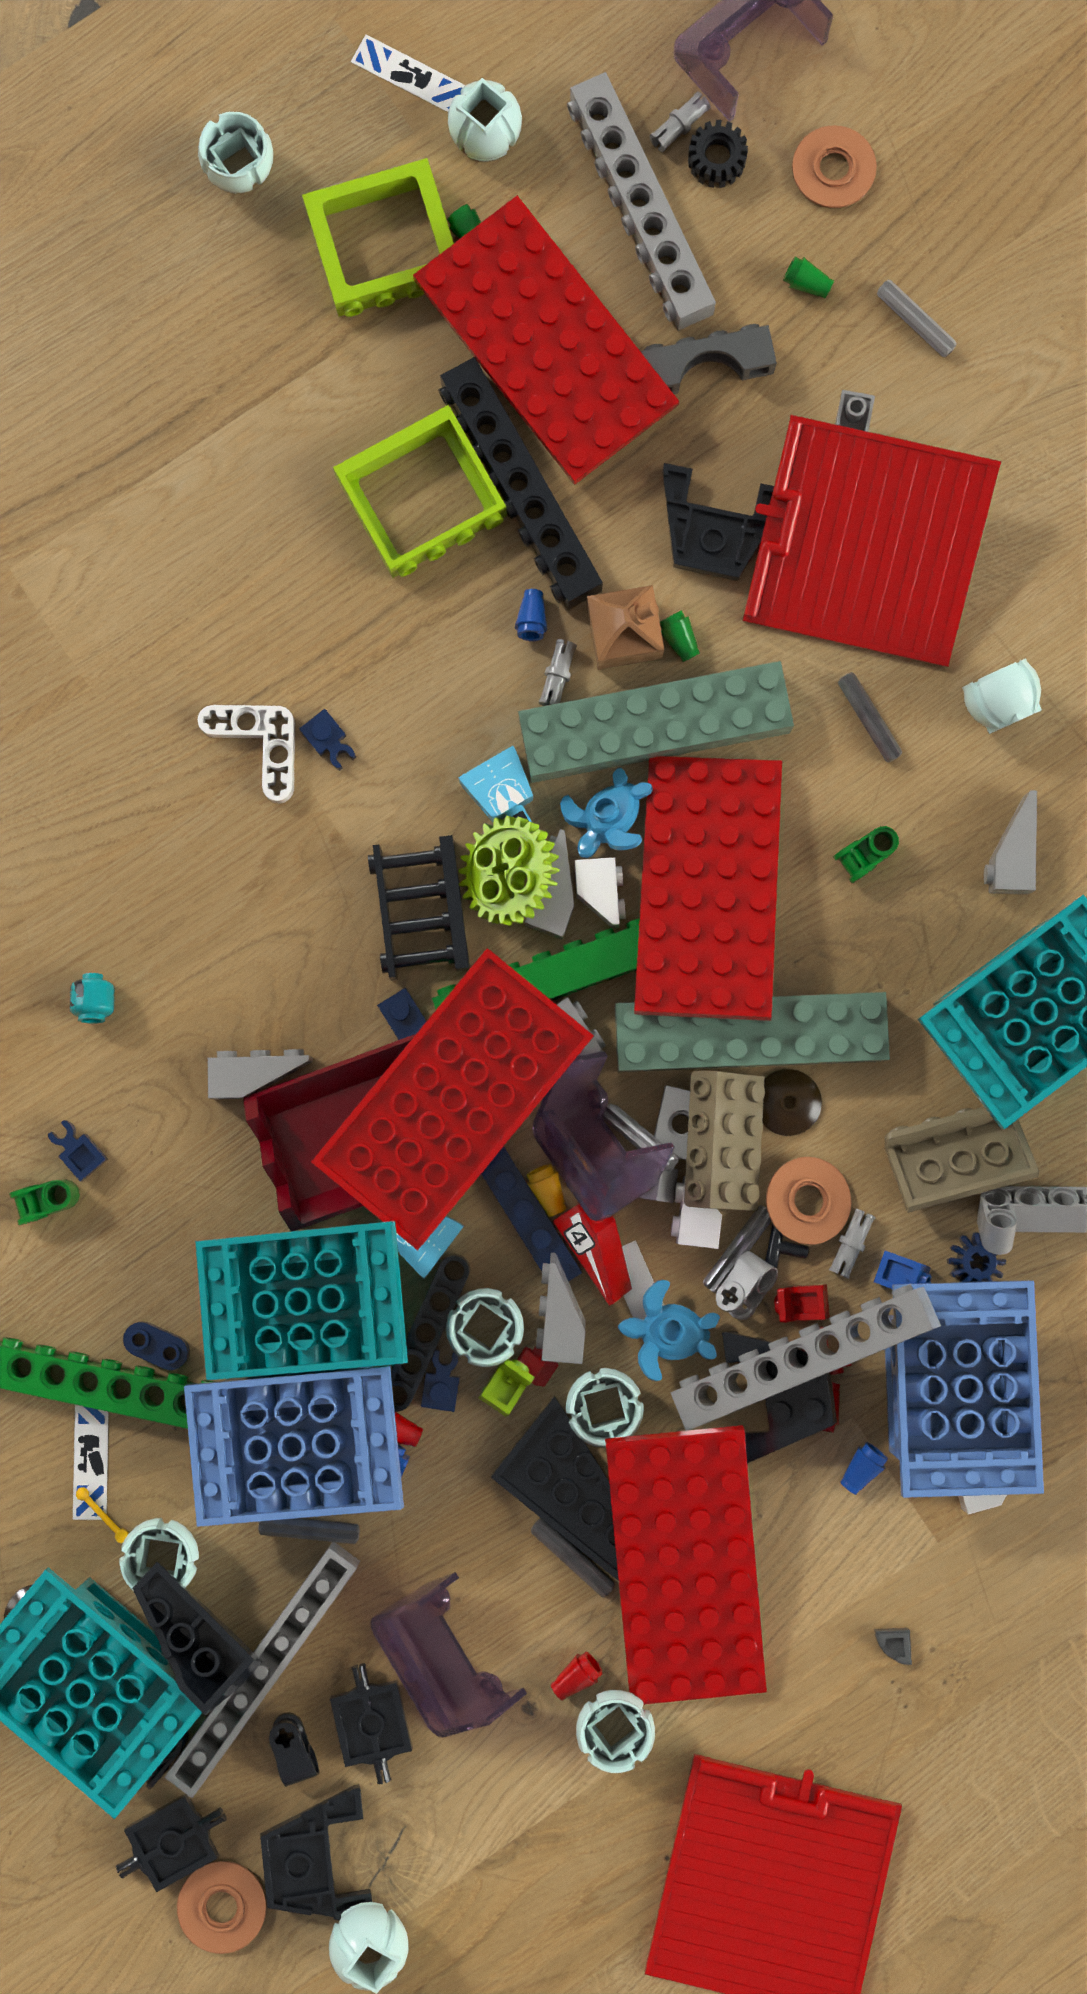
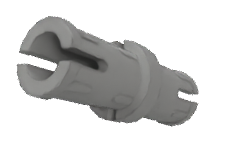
(680, 121)
(557, 673)
(852, 1243)

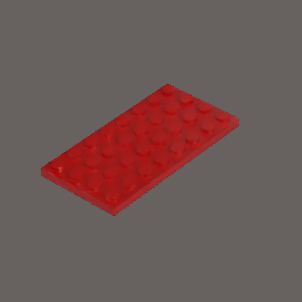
(546, 340)
(709, 888)
(452, 1098)
(686, 1564)

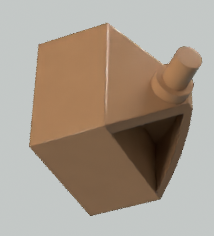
(625, 627)

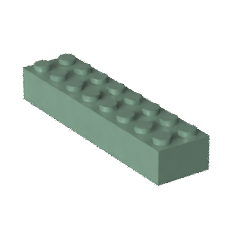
(656, 721)
(800, 1033)

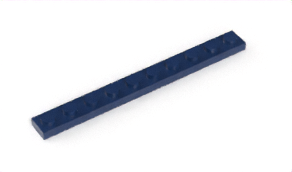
(502, 1172)

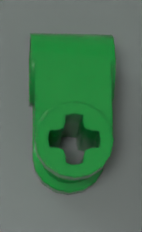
(865, 853)
(39, 1200)

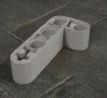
(1029, 1210)

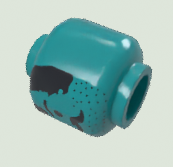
(92, 998)

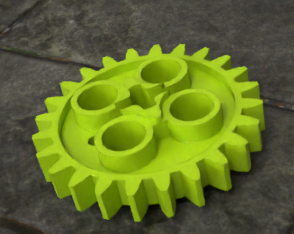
(508, 870)

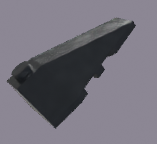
(199, 1647)

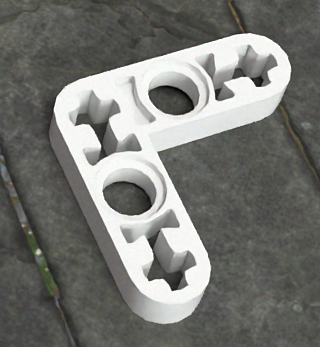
(261, 729)

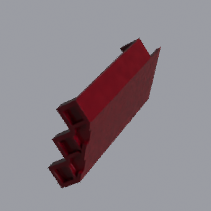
(297, 1122)

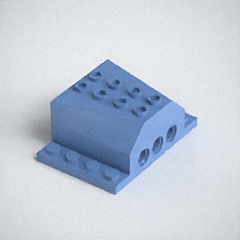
(968, 1394)
(293, 1446)

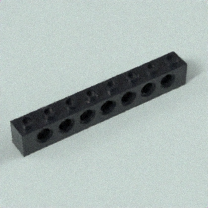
(469, 381)

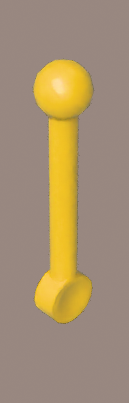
(83, 1495)

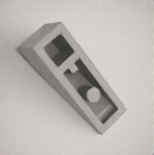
(1014, 859)

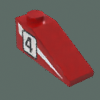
(598, 1250)

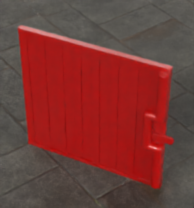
(870, 540)
(771, 1883)

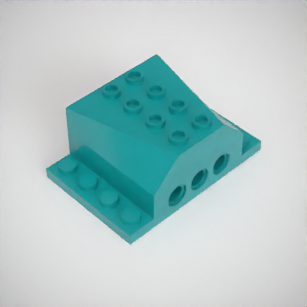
(1020, 1018)
(301, 1301)
(89, 1689)

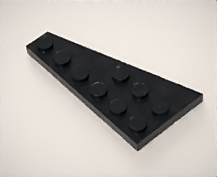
(562, 1485)

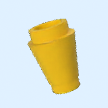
(547, 1189)

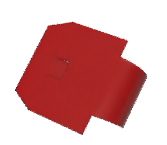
(539, 1369)

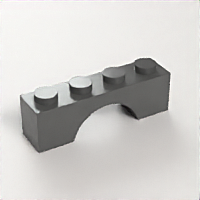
(744, 351)

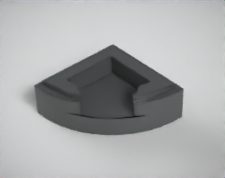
(895, 1644)

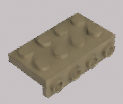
(724, 1140)
(957, 1157)

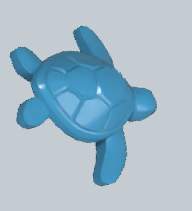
(608, 815)
(668, 1331)

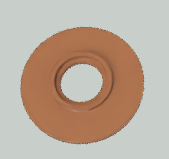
(834, 192)
(782, 1207)
(214, 1935)

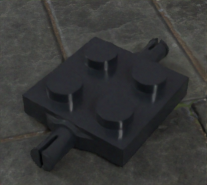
(371, 1723)
(171, 1842)

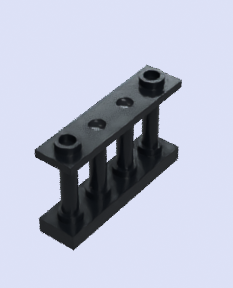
(445, 888)

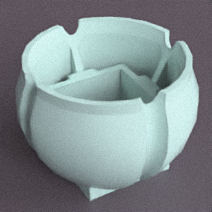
(468, 133)
(227, 137)
(1004, 696)
(467, 1345)
(618, 1427)
(137, 1545)
(629, 1749)
(372, 1927)

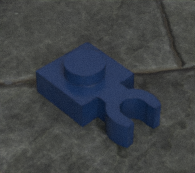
(325, 736)
(80, 1153)
(440, 1387)

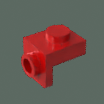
(802, 1303)

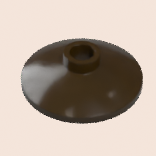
(807, 1107)

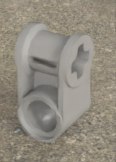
(749, 1283)

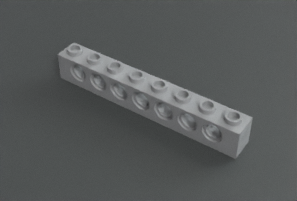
(599, 97)
(917, 1318)
(276, 1652)

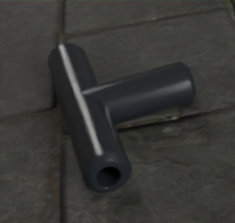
(777, 1246)

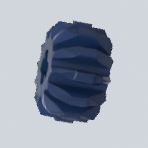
(963, 1259)

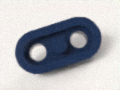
(155, 1345)

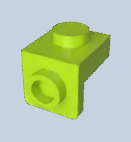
(506, 1386)

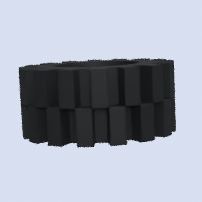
(722, 136)

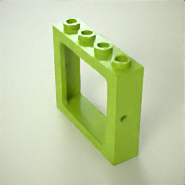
(361, 191)
(438, 424)

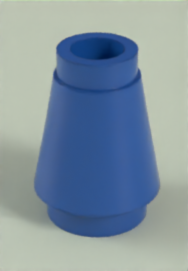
(531, 618)
(863, 1468)

